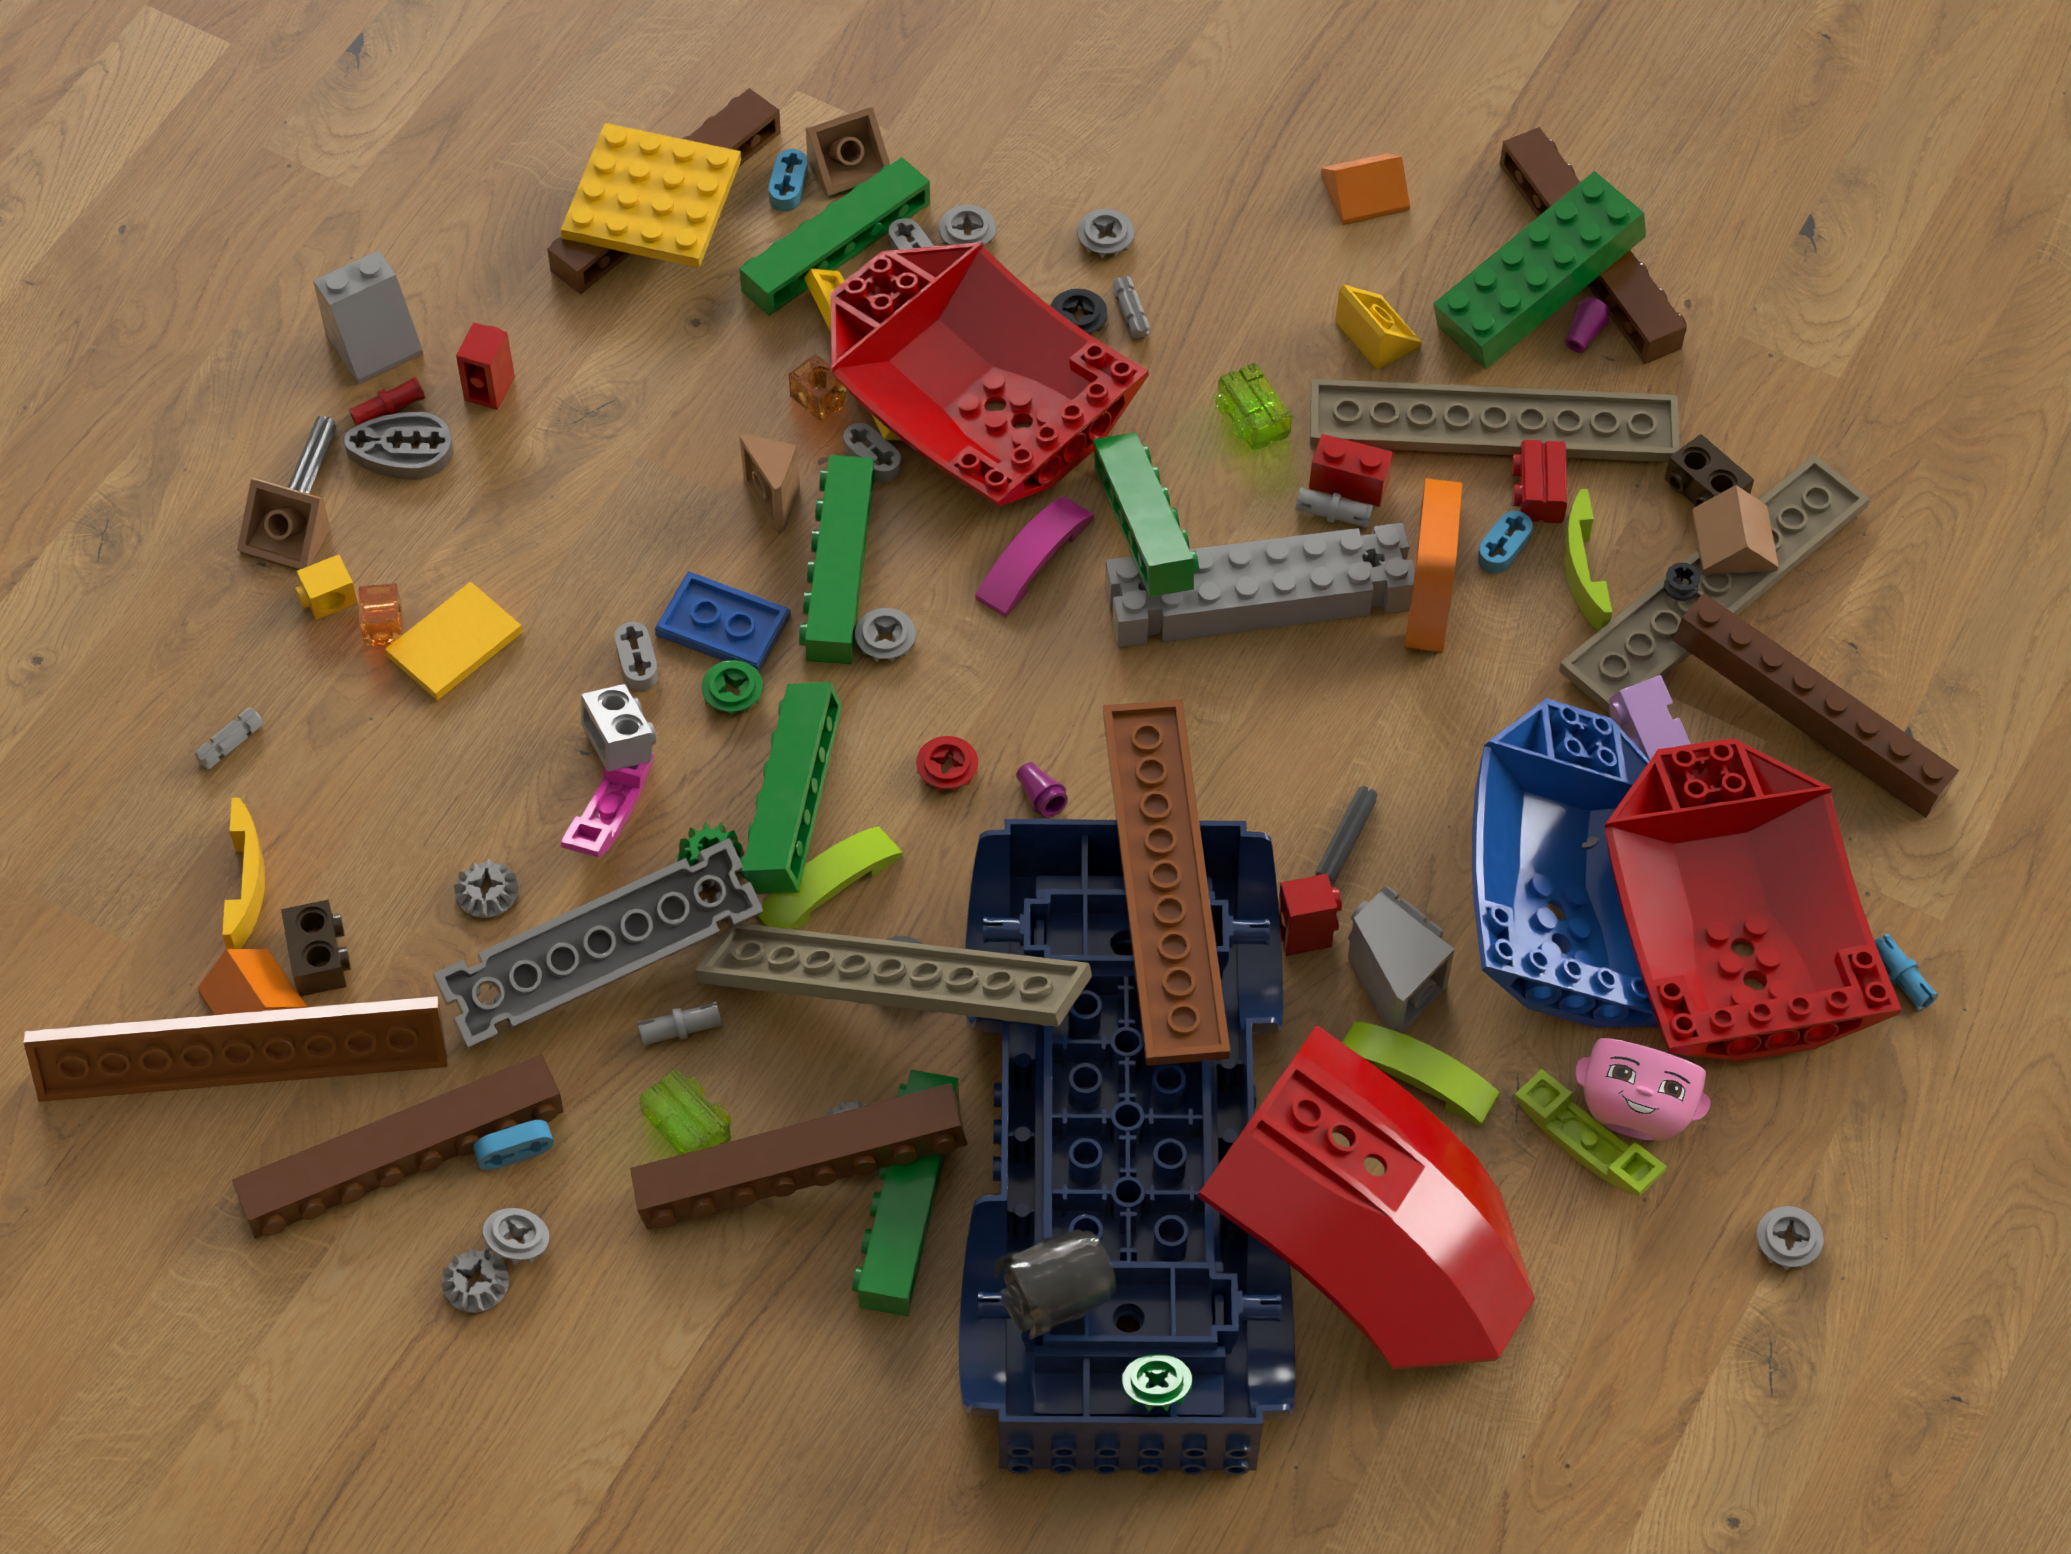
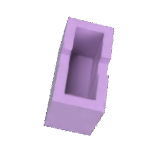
(1645, 716)

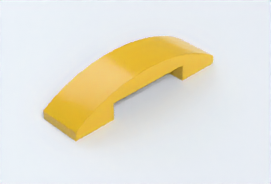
(242, 914)

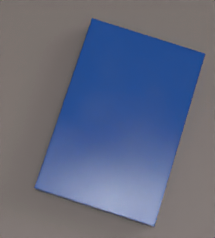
(722, 621)

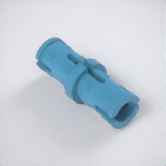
(1905, 973)

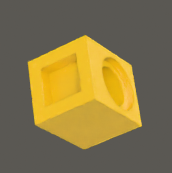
(326, 587)

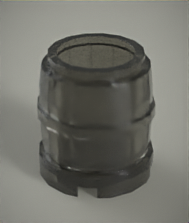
(1056, 1281)

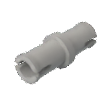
(1333, 507)
(680, 1023)

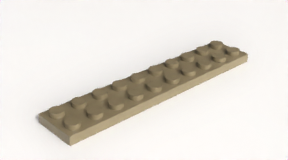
(1495, 419)
(1639, 641)
(895, 974)

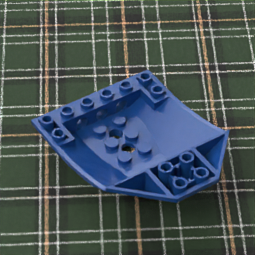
(1535, 804)

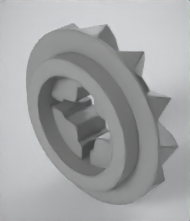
(1104, 221)
(953, 223)
(885, 621)
(498, 898)
(520, 1224)
(1804, 1229)
(483, 1294)

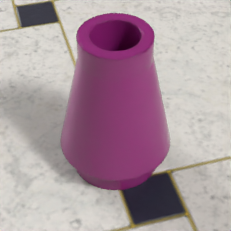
(1587, 322)
(1044, 792)

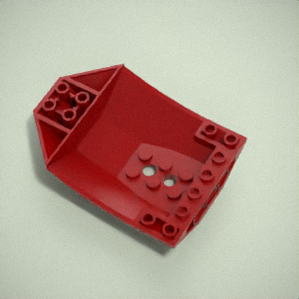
(947, 332)
(1749, 852)
(1405, 1255)

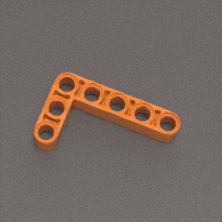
(1434, 565)

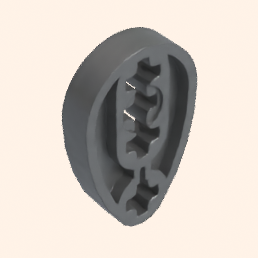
(404, 462)

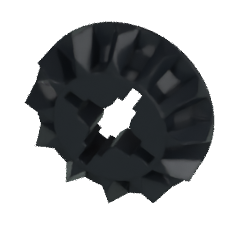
(1092, 305)

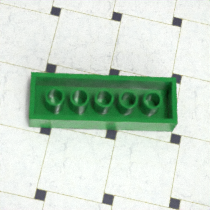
(1540, 269)

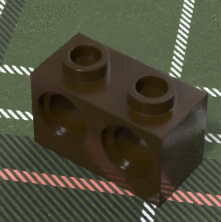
(1704, 471)
(311, 948)

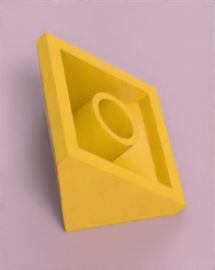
(1374, 326)

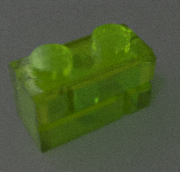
(1253, 406)
(684, 1115)

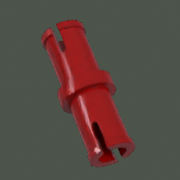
(388, 402)

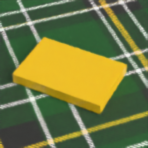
(453, 640)

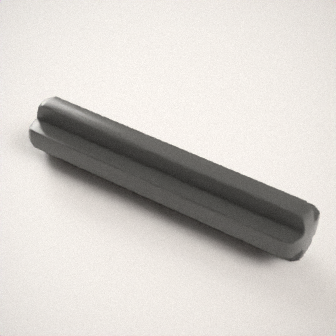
(312, 454)
(1347, 833)

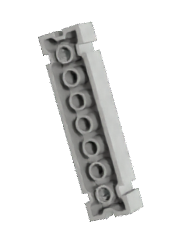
(1268, 585)
(598, 943)

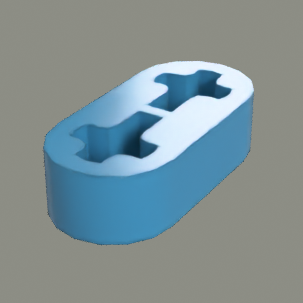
(782, 179)
(1511, 545)
(513, 1144)

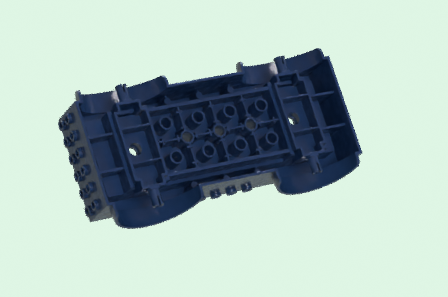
(1103, 1130)

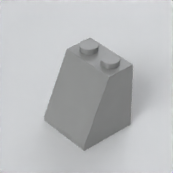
(367, 317)
(1397, 961)

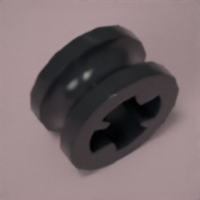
(1682, 571)

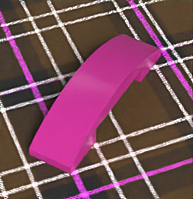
(1029, 553)
(607, 811)

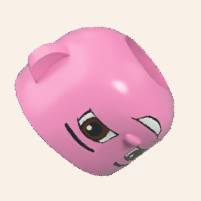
(1641, 1089)

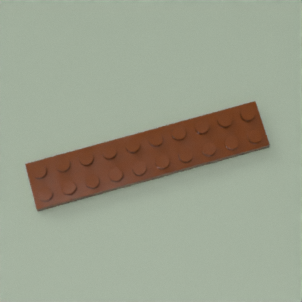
(1165, 883)
(236, 1049)

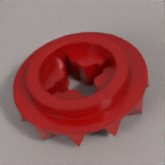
(936, 752)

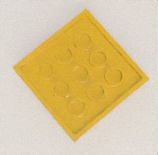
(651, 195)

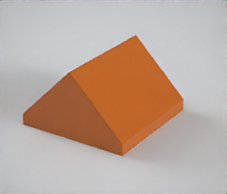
(1367, 187)
(248, 983)

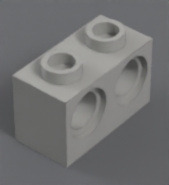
(617, 727)

